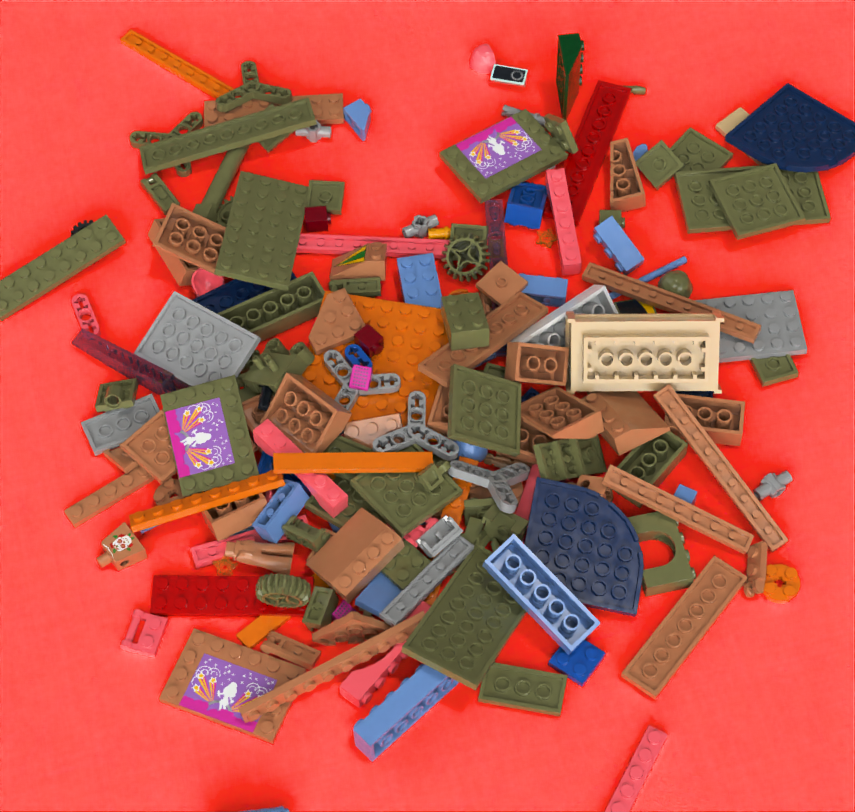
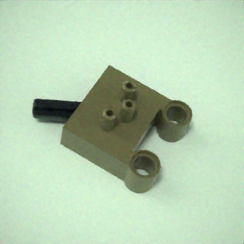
(272, 366)

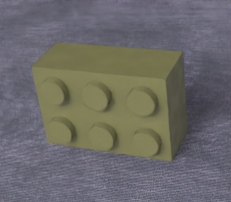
(465, 321)

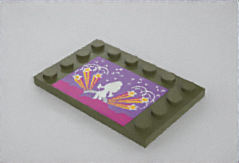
(503, 155)
(209, 435)

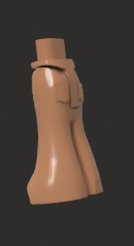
(265, 555)

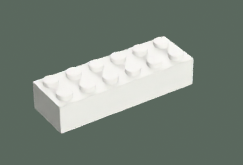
(551, 328)

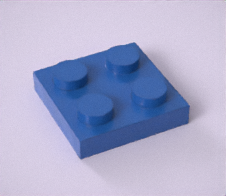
(579, 663)

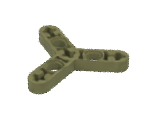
(252, 90)
(186, 124)

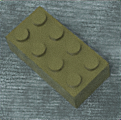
(654, 460)

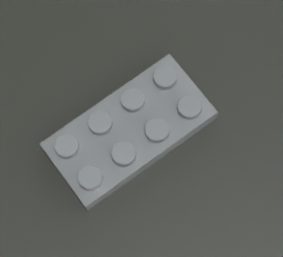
(117, 425)

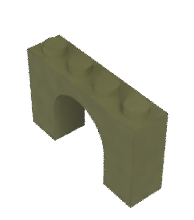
(676, 573)

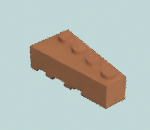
(625, 182)

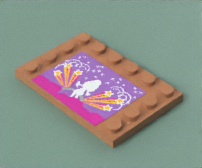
(221, 676)

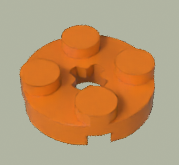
(788, 590)

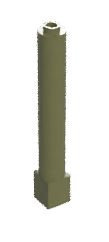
(221, 183)

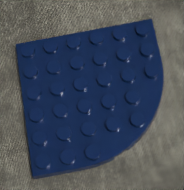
(795, 133)
(586, 545)

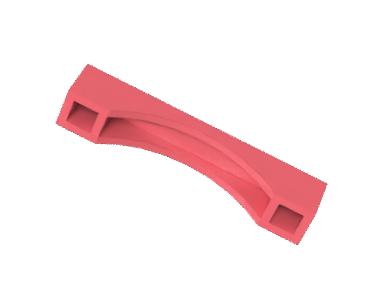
(564, 223)
(324, 490)
(362, 683)

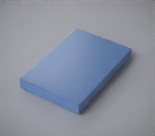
(377, 595)

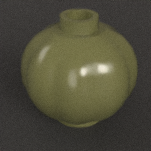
(676, 282)

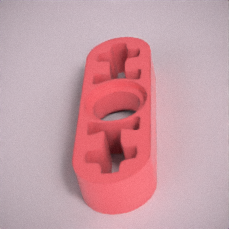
(86, 310)

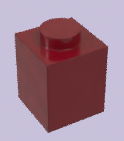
(317, 219)
(369, 340)

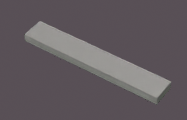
(427, 581)

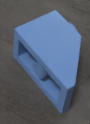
(358, 117)

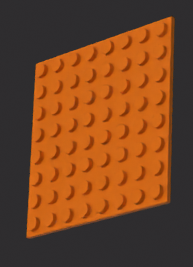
(409, 337)

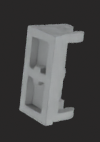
(439, 536)

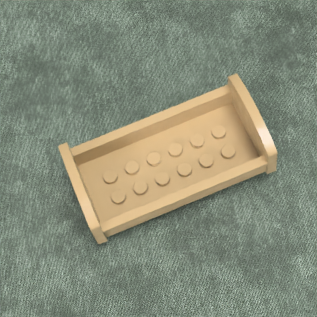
(643, 351)

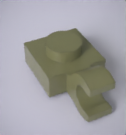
(432, 475)

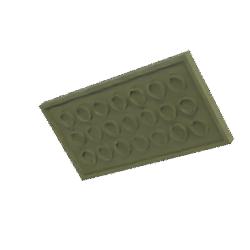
(704, 214)
(262, 231)
(466, 624)

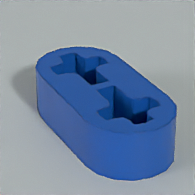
(361, 356)

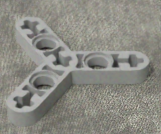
(353, 394)
(417, 425)
(496, 481)

